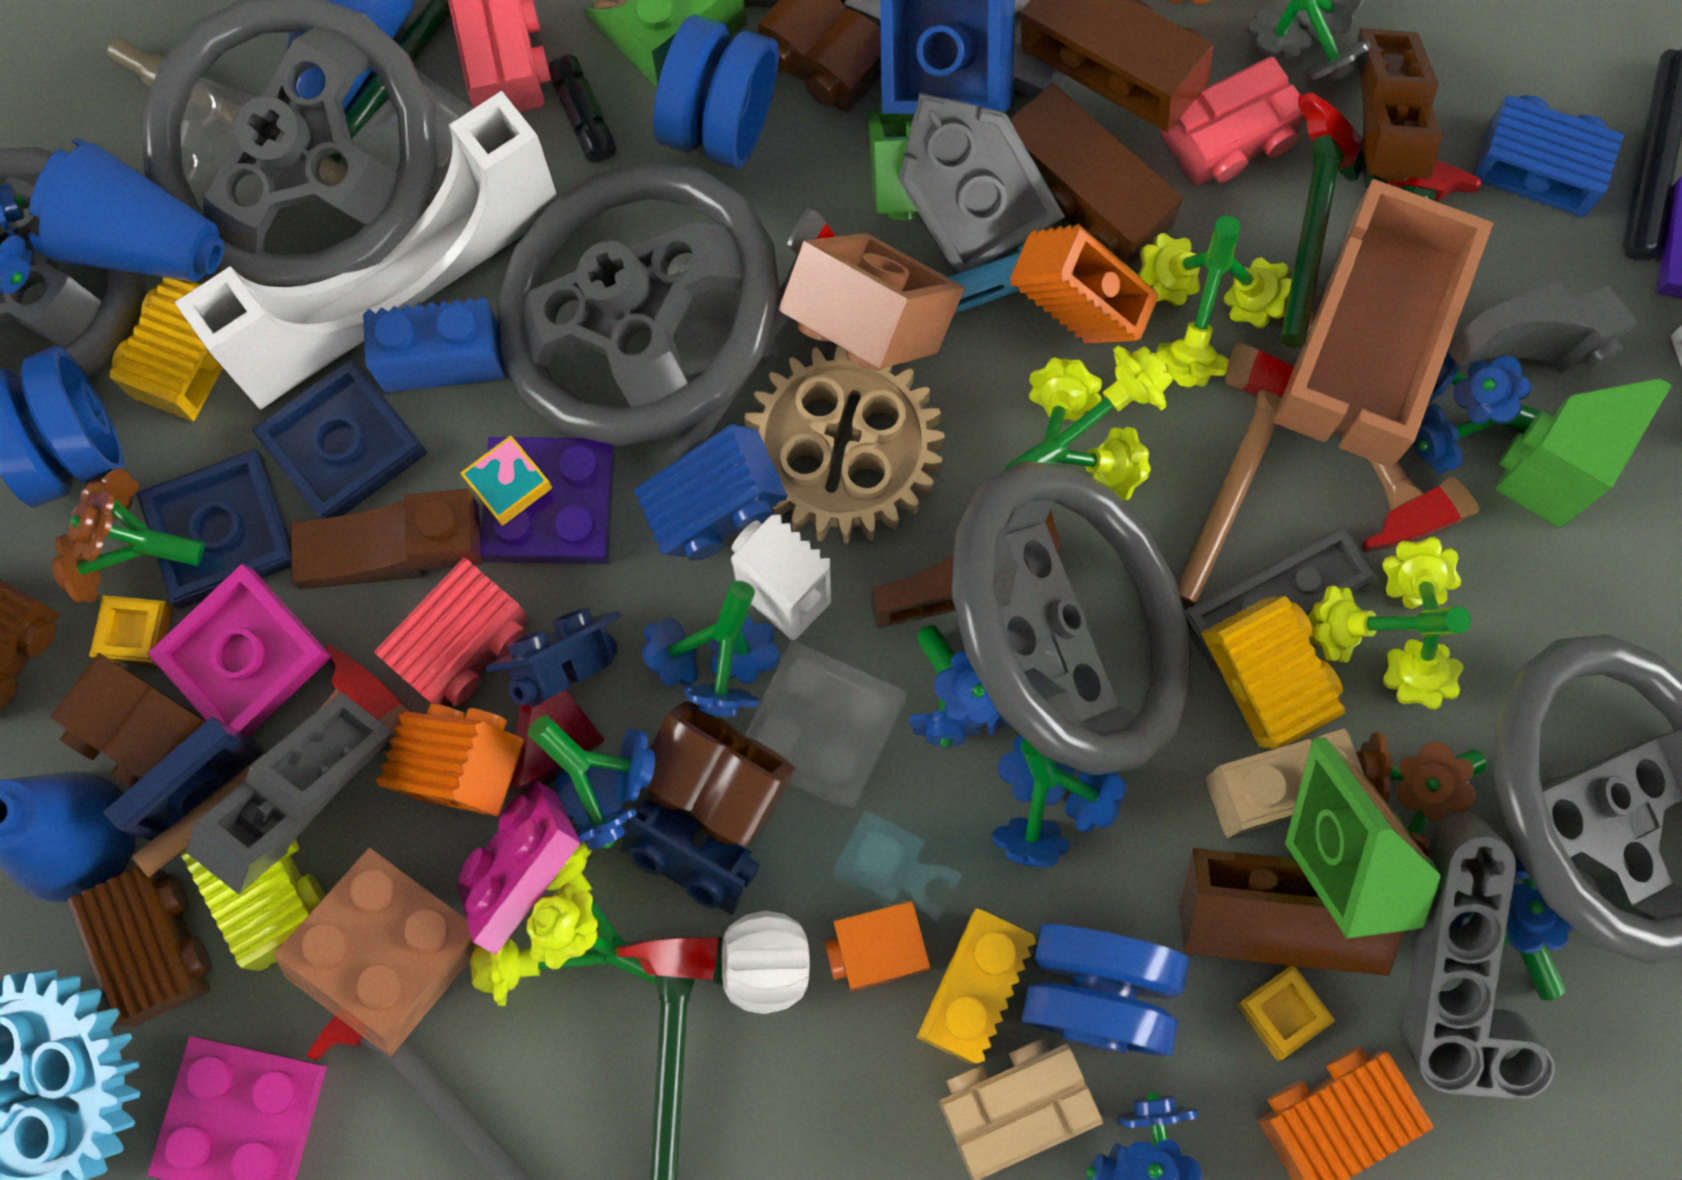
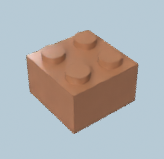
(869, 300)
(377, 951)

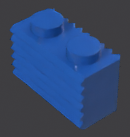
(1548, 154)
(433, 345)
(711, 493)

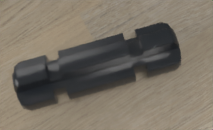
(582, 108)

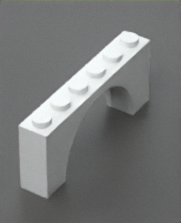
(286, 334)

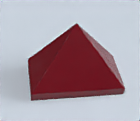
(533, 760)

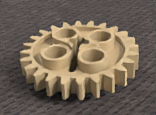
(897, 454)

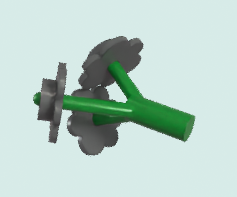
(1282, 37)

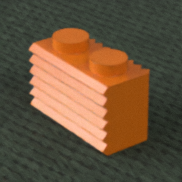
(1084, 285)
(452, 759)
(1344, 1119)

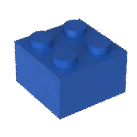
(947, 51)

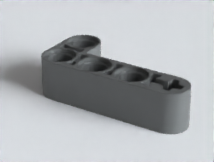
(1474, 952)

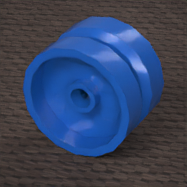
(715, 91)
(53, 429)
(1106, 980)

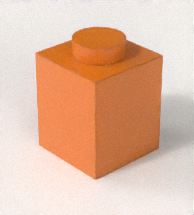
(877, 947)

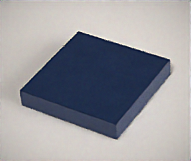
(339, 441)
(229, 510)
(183, 779)

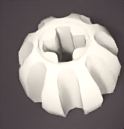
(765, 962)

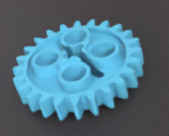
(59, 1079)

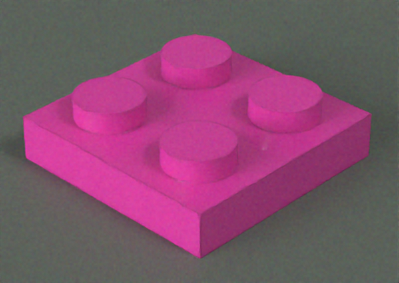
(239, 653)
(516, 866)
(236, 1114)

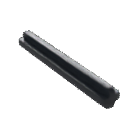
(1656, 162)

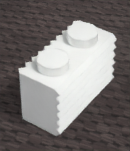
(787, 575)

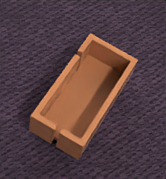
(1384, 323)

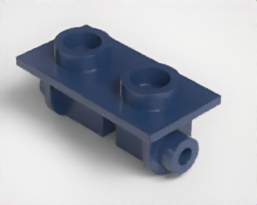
(538, 658)
(661, 843)

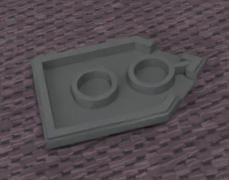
(973, 181)

